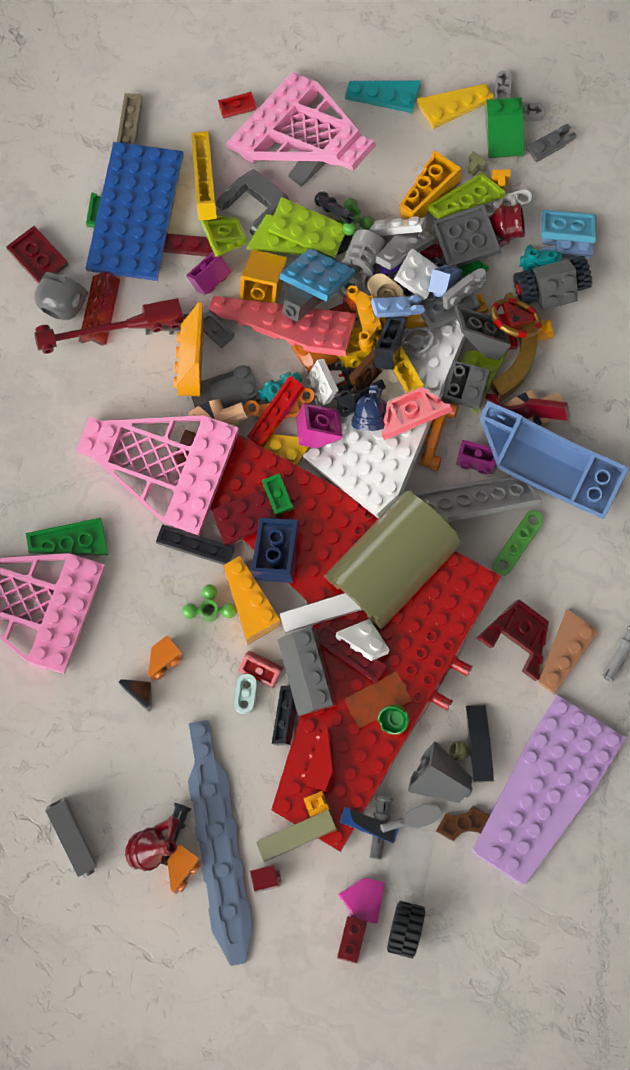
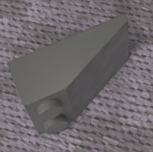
(482, 332)

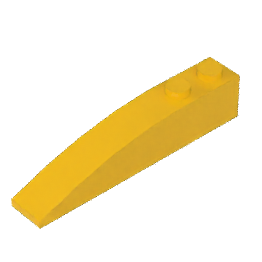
(203, 176)
(403, 369)

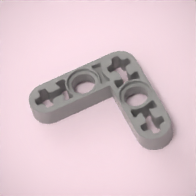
(526, 105)

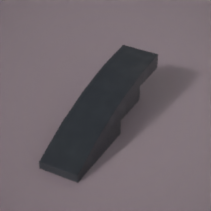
(479, 744)

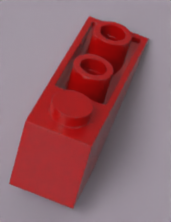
(321, 768)

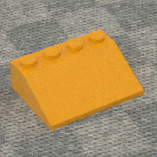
(190, 354)

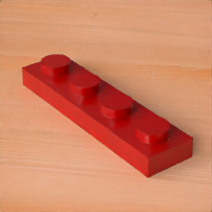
(276, 411)

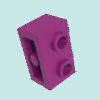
(208, 273)
(476, 457)

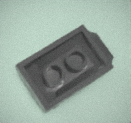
(229, 387)

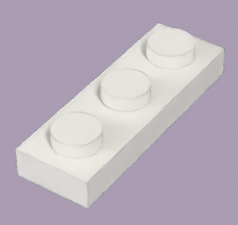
(398, 226)

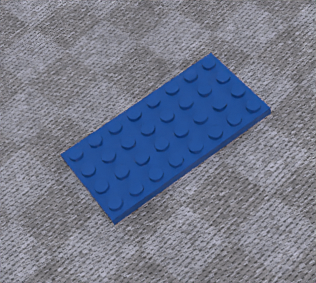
(135, 211)

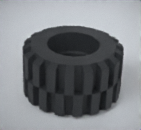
(406, 929)

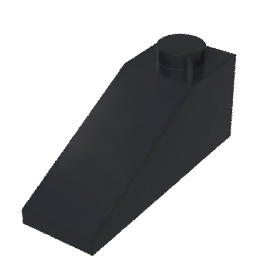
(389, 343)

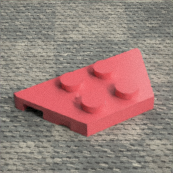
(411, 411)

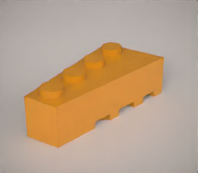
(435, 181)
(252, 606)

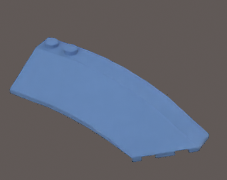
(552, 461)

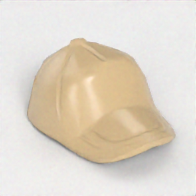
(383, 286)

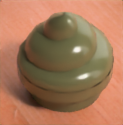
(459, 750)

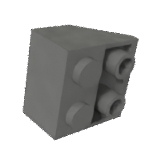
(466, 384)

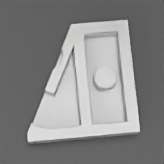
(364, 639)

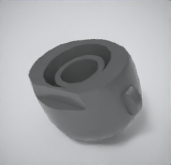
(59, 296)

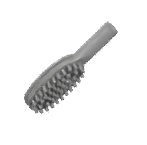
(415, 818)

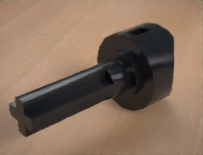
(348, 401)

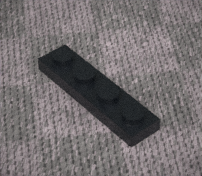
(194, 545)

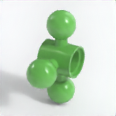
(365, 222)
(209, 593)

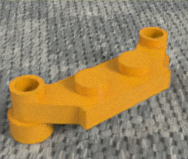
(369, 322)

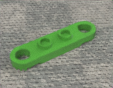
(518, 543)

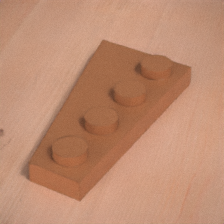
(568, 647)

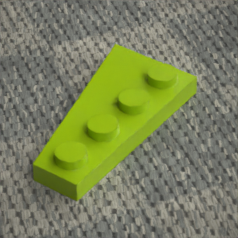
(468, 195)

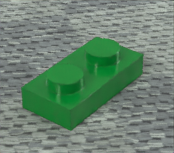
(277, 494)

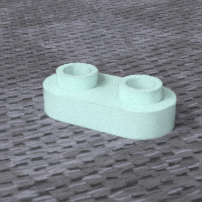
(245, 694)

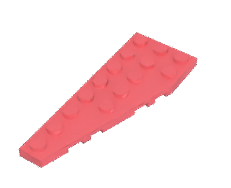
(316, 332)

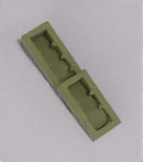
(297, 835)

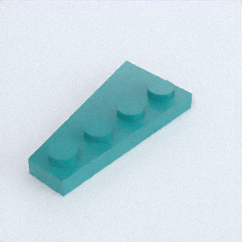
(388, 94)

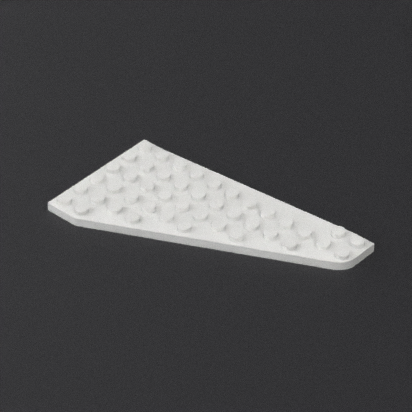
(376, 468)

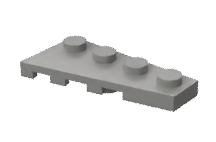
(398, 248)

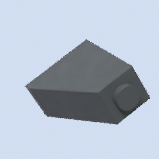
(440, 776)

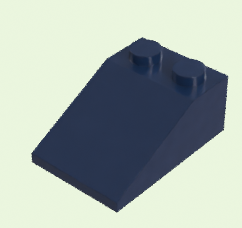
(275, 550)

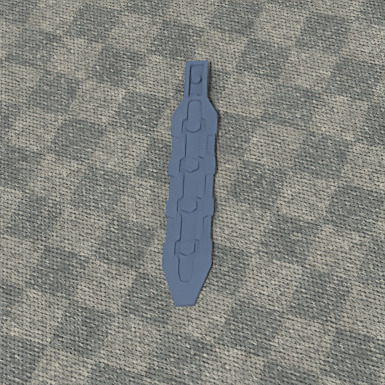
(219, 848)

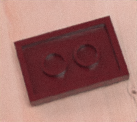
(36, 254)
(241, 517)

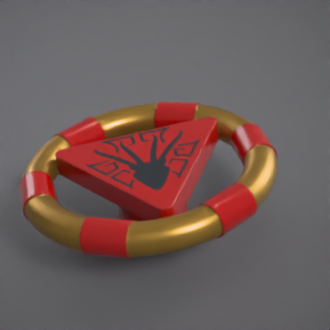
(516, 317)

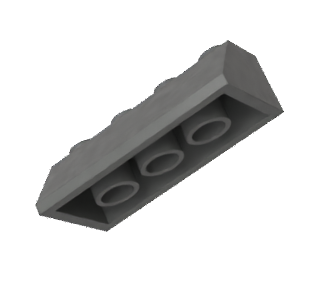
(306, 671)

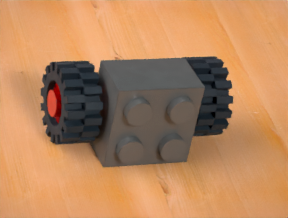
(554, 283)

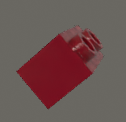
(352, 940)

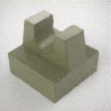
(476, 164)

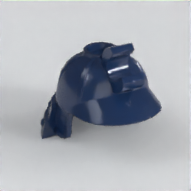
(370, 411)

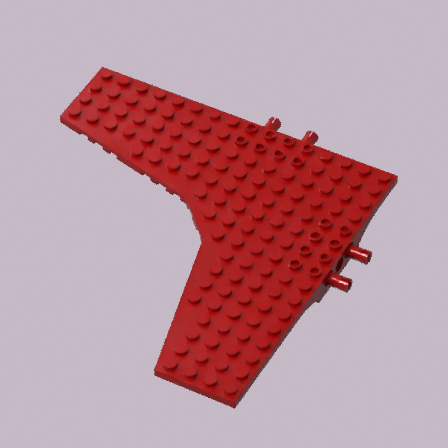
(420, 637)

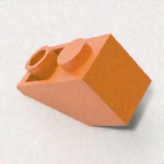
(162, 657)
(180, 867)

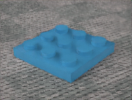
(317, 274)

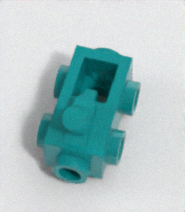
(536, 258)
(271, 388)

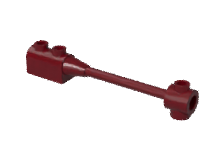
(153, 317)

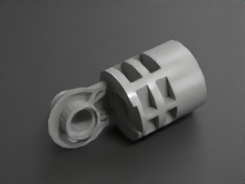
(362, 258)

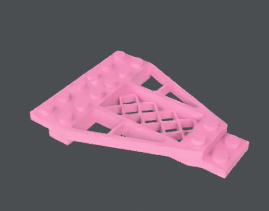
(278, 116)
(200, 472)
(65, 611)

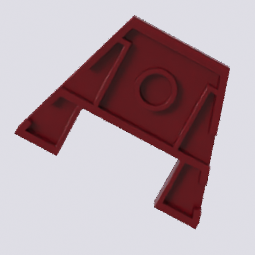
(525, 629)

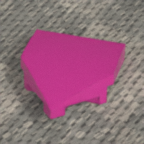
(364, 899)

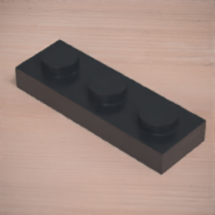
(284, 717)

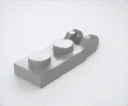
(464, 288)

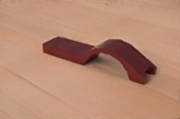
(536, 408)

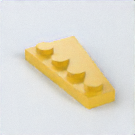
(450, 105)

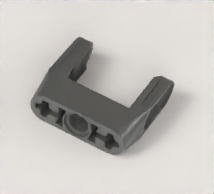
(257, 187)

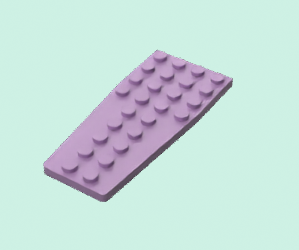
(546, 789)

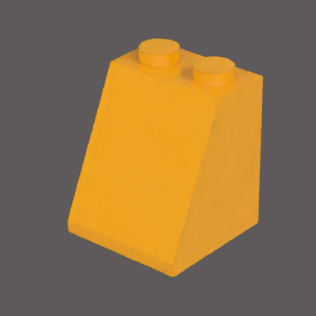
(262, 277)

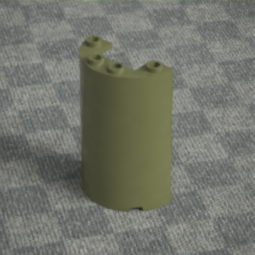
(395, 557)

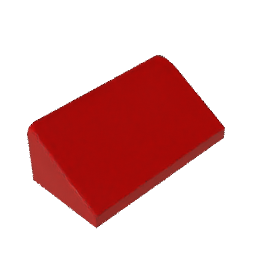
(261, 668)

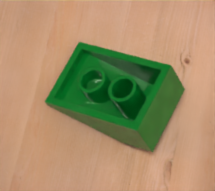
(504, 127)

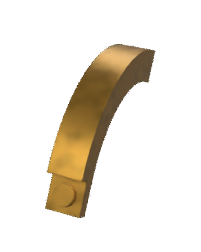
(513, 378)

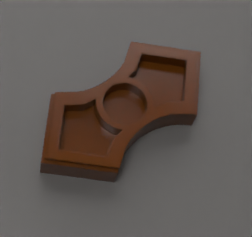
(472, 821)

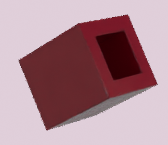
(265, 878)

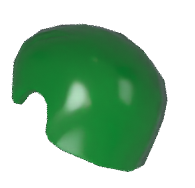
(393, 719)

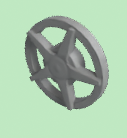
(417, 341)

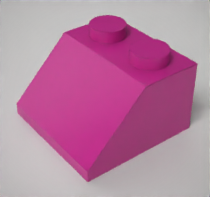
(317, 426)

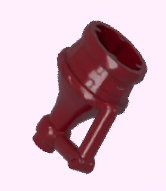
(508, 223)
(149, 847)

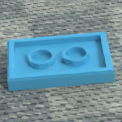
(568, 226)

